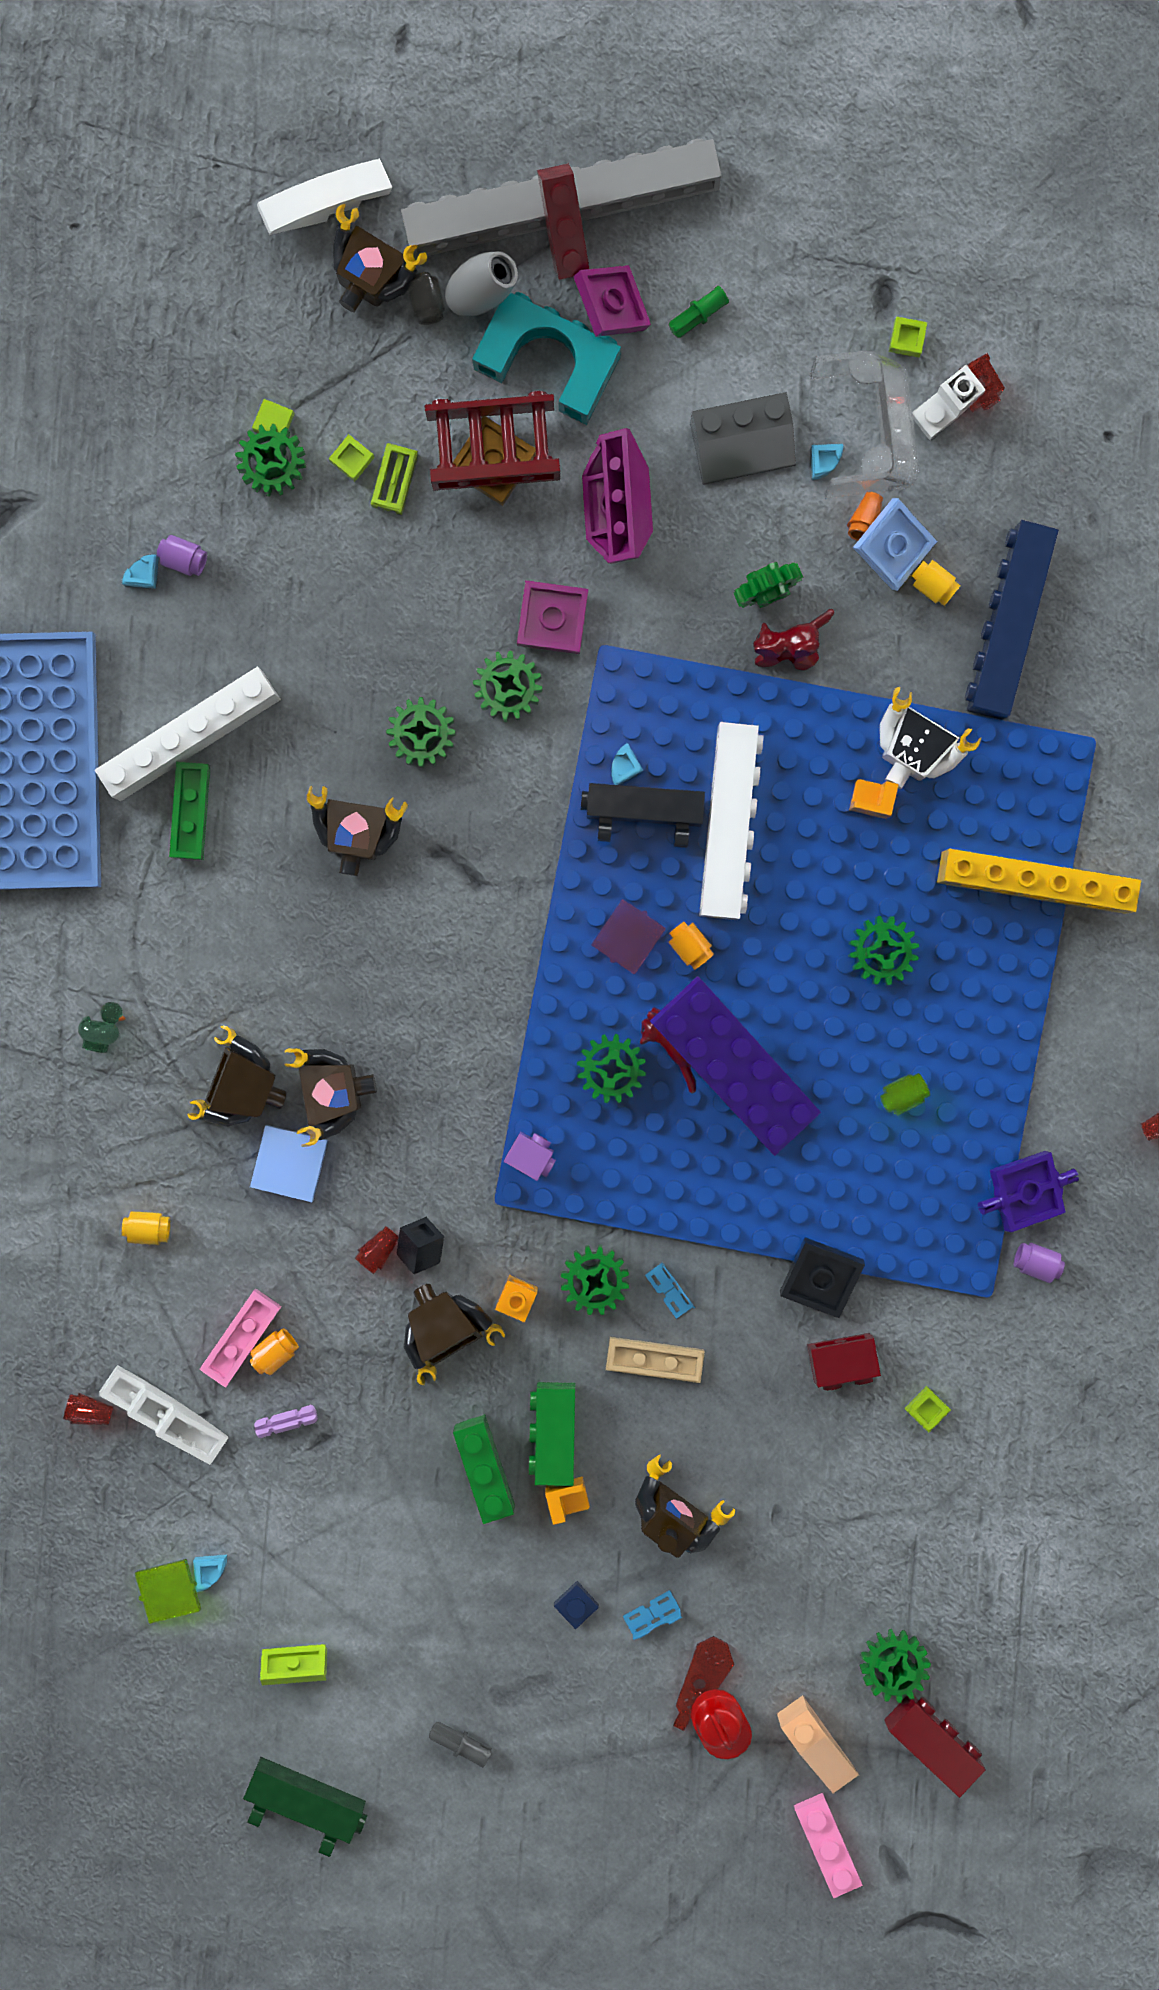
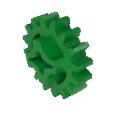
(264, 471)
(768, 585)
(514, 673)
(421, 719)
(882, 935)
(609, 1082)
(607, 1287)
(903, 1677)

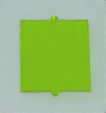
(168, 1591)

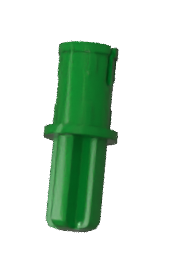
(698, 312)

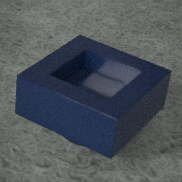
(576, 1605)

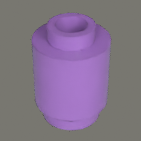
(181, 555)
(1039, 1262)

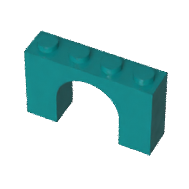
(520, 322)

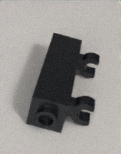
(644, 805)

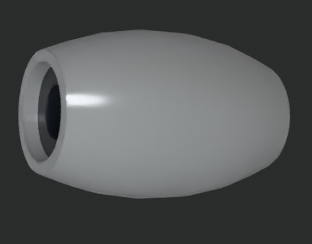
(481, 284)

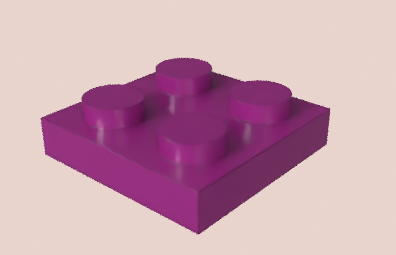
(612, 300)
(552, 617)

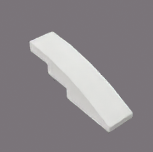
(319, 197)
(163, 1414)

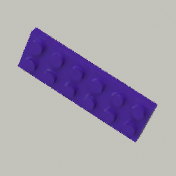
(735, 1066)

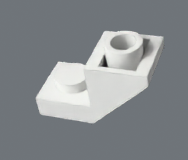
(948, 403)

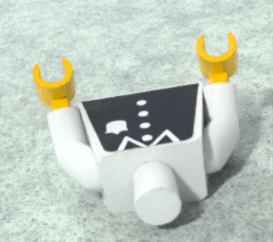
(917, 744)

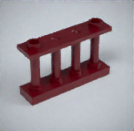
(510, 469)

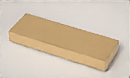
(655, 1359)

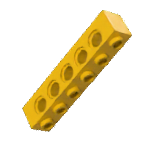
(1038, 881)

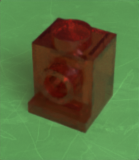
(983, 369)

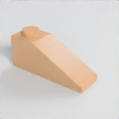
(816, 1744)

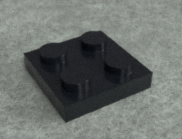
(822, 1277)

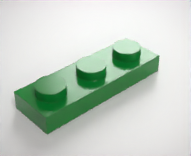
(189, 810)

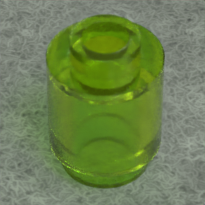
(904, 1094)

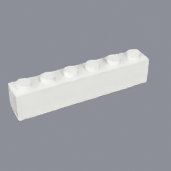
(187, 734)
(729, 821)

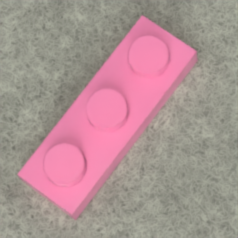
(240, 1338)
(828, 1845)

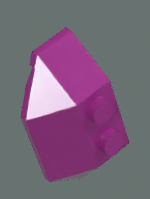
(617, 497)

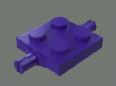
(1027, 1191)

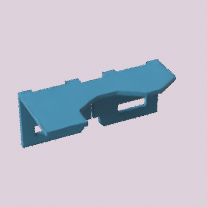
(673, 1294)
(657, 1611)

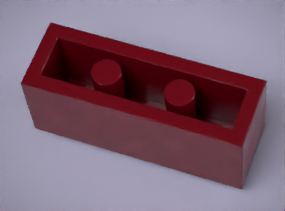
(563, 220)
(936, 1744)

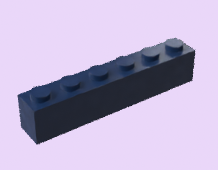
(1011, 620)

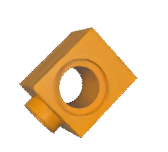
(516, 1298)

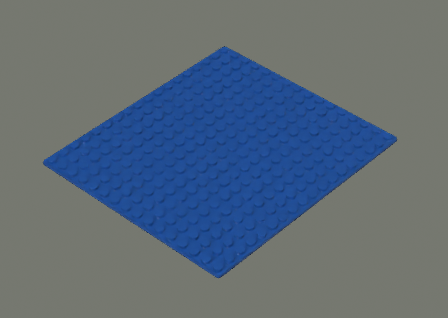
(962, 1019)

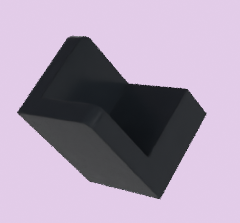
(420, 1245)

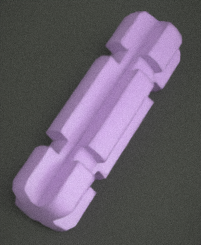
(285, 1421)

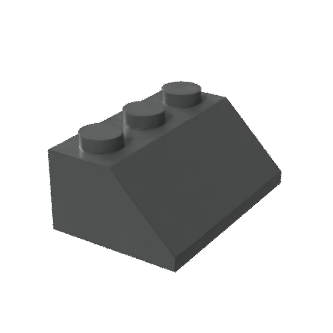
(743, 438)

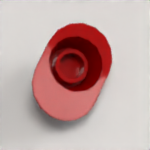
(721, 1724)

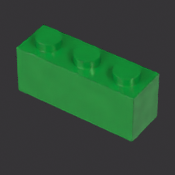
(553, 1433)
(484, 1469)

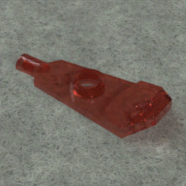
(703, 1669)

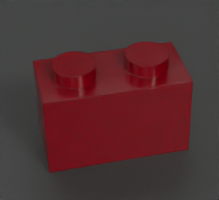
(844, 1361)

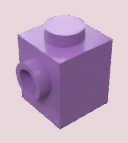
(531, 1155)

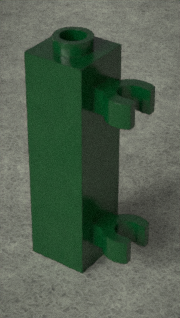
(305, 1802)

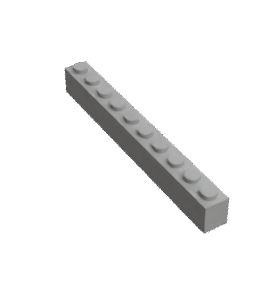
(600, 189)

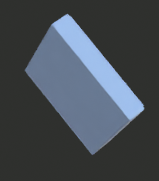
(895, 544)
(287, 1166)

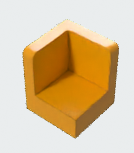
(874, 798)
(566, 1500)

